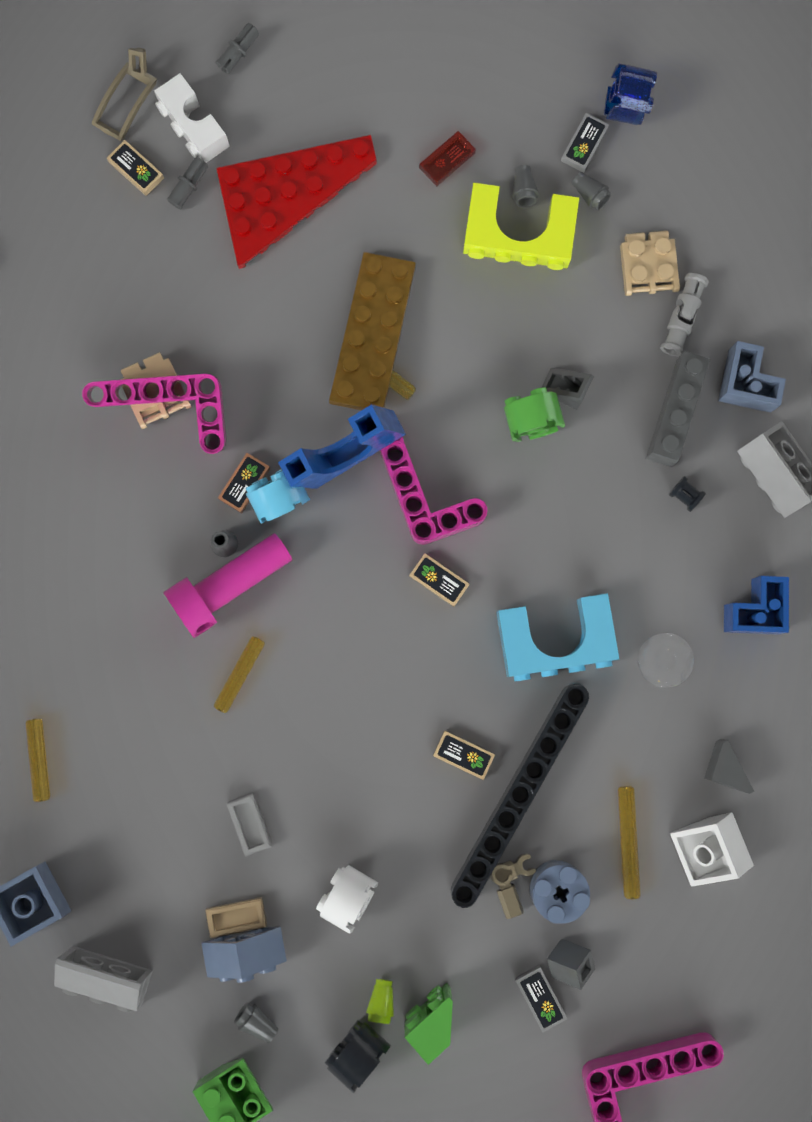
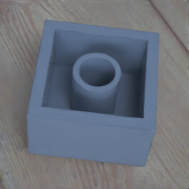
(30, 903)

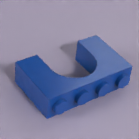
(372, 431)

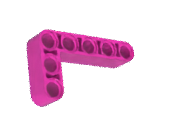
(166, 394)
(414, 491)
(640, 1075)

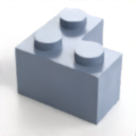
(745, 385)
(244, 955)

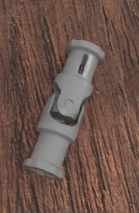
(684, 313)

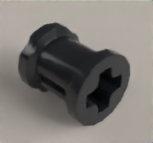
(690, 502)

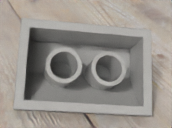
(780, 468)
(102, 979)

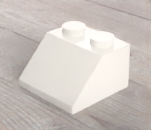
(712, 850)

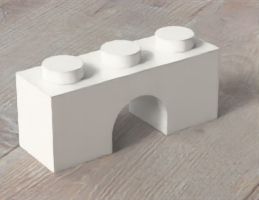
(203, 136)

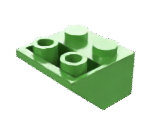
(430, 1024)
(232, 1094)

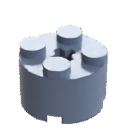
(575, 893)

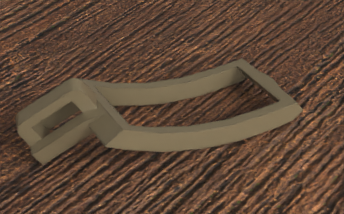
(141, 75)

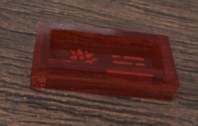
(447, 158)

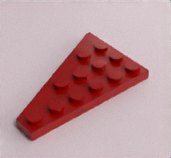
(279, 191)

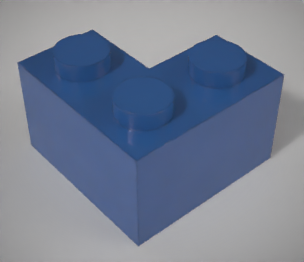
(767, 611)

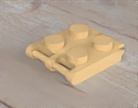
(649, 262)
(155, 367)

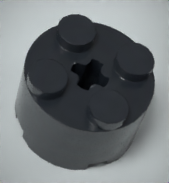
(358, 1057)

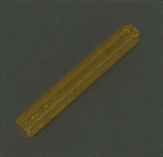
(629, 842)

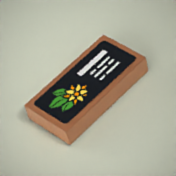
(247, 472)

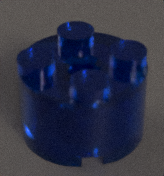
(630, 94)

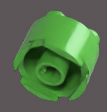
(534, 414)

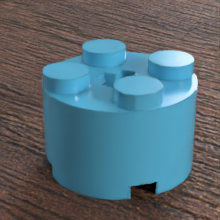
(274, 497)

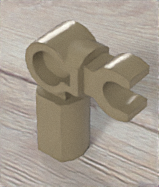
(507, 893)

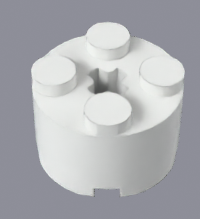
(347, 898)

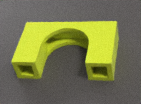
(549, 249)

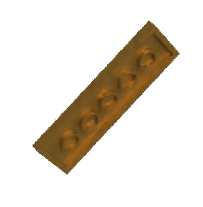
(372, 332)

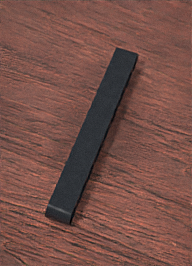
(518, 808)

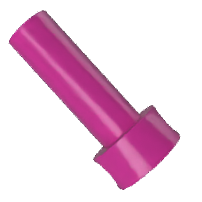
(198, 602)

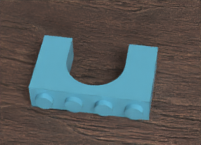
(596, 643)

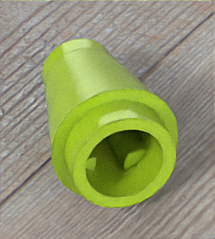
(381, 1002)

